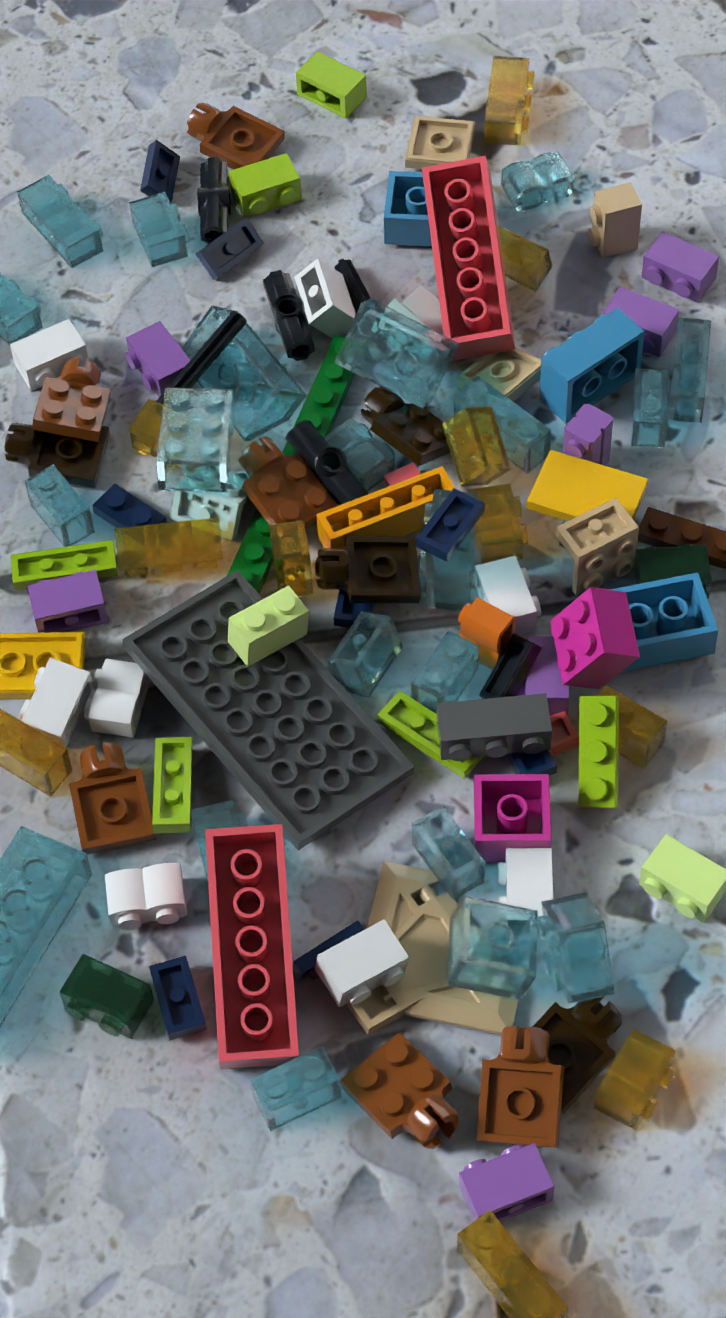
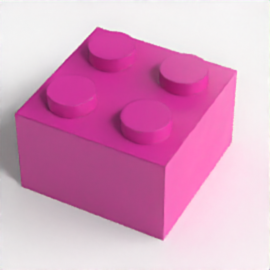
(594, 638)
(511, 813)

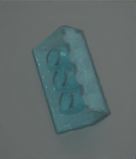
(261, 386)

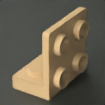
(600, 543)

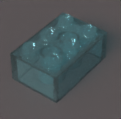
(396, 352)
(195, 440)
(450, 582)

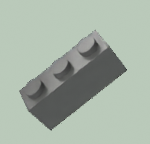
(494, 727)

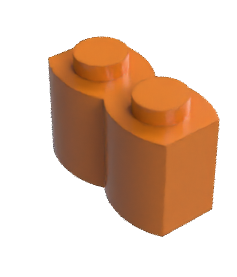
(487, 628)

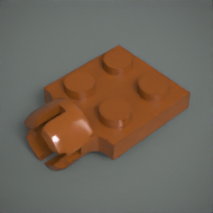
(233, 135)
(73, 402)
(282, 485)
(110, 802)
(521, 1091)
(403, 1093)

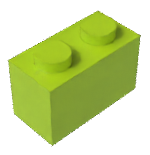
(331, 84)
(265, 185)

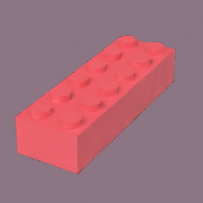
(468, 257)
(251, 946)

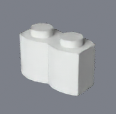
(117, 698)
(146, 895)

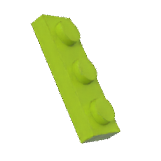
(64, 561)
(419, 727)
(598, 751)
(172, 785)

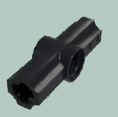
(213, 199)
(288, 315)
(317, 454)

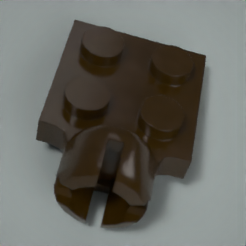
(405, 426)
(73, 457)
(371, 569)
(580, 1043)

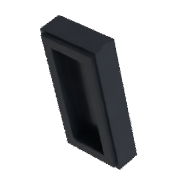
(511, 668)

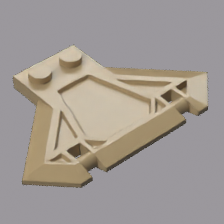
(425, 938)

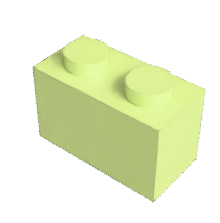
(268, 626)
(683, 879)

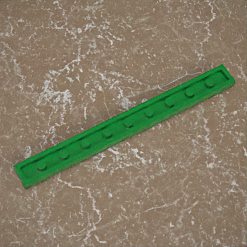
(322, 409)

